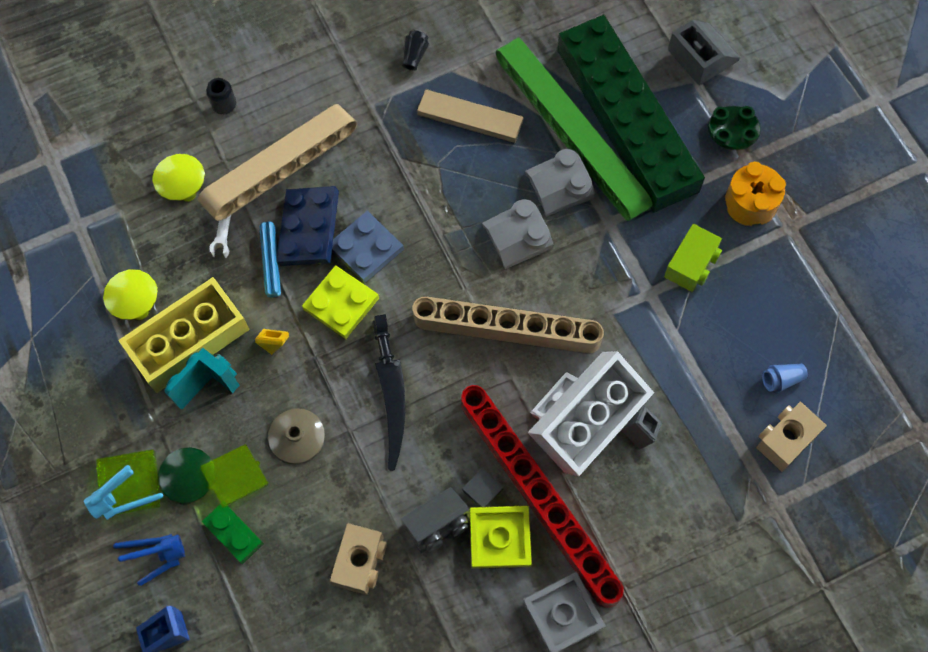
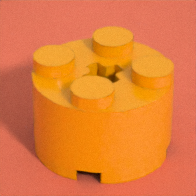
(754, 194)

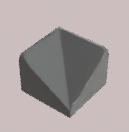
(642, 428)

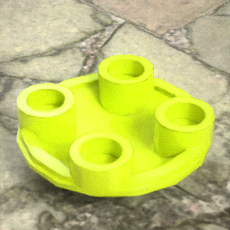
(178, 177)
(130, 294)

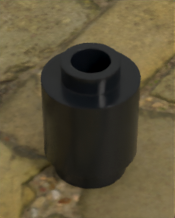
(221, 96)

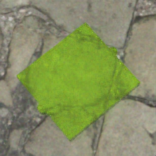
(234, 475)

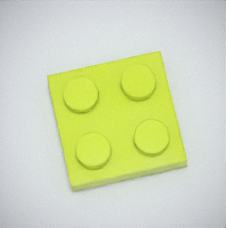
(340, 302)
(500, 537)

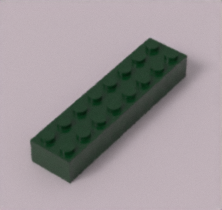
(629, 112)

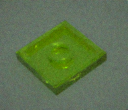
(136, 487)

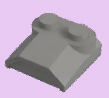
(561, 182)
(519, 233)

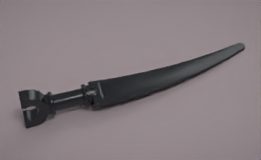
(393, 389)

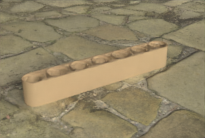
(276, 162)
(517, 334)

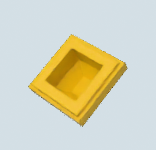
(271, 339)

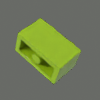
(693, 257)

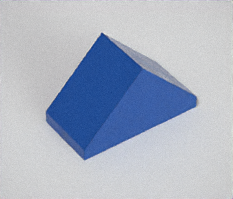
(162, 630)

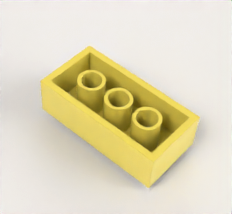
(171, 337)

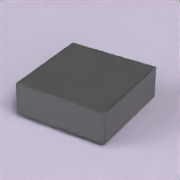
(482, 488)

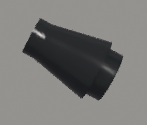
(414, 49)

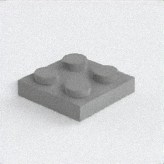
(564, 613)

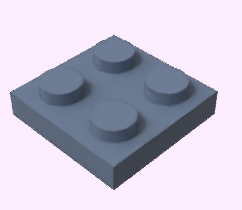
(366, 246)

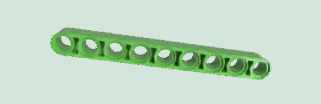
(574, 129)

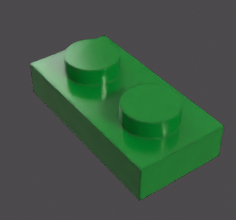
(232, 533)

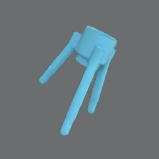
(102, 500)

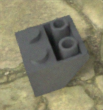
(701, 50)
(437, 520)

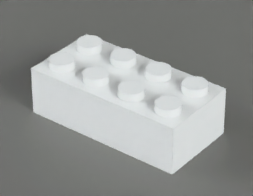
(591, 413)

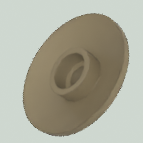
(300, 448)

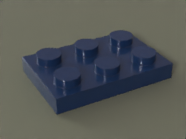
(308, 226)

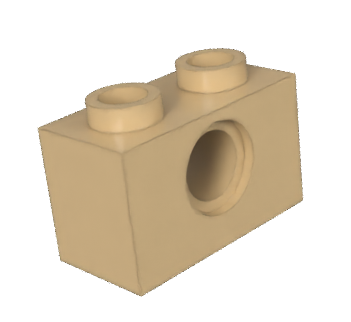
(801, 423)
(357, 541)

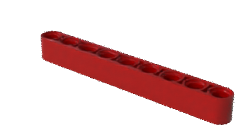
(541, 508)

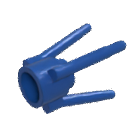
(168, 548)

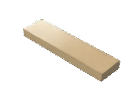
(470, 115)

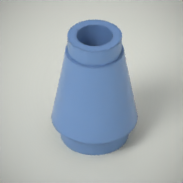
(783, 376)

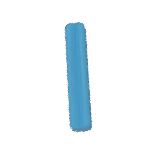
(269, 259)

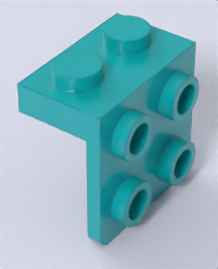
(198, 371)

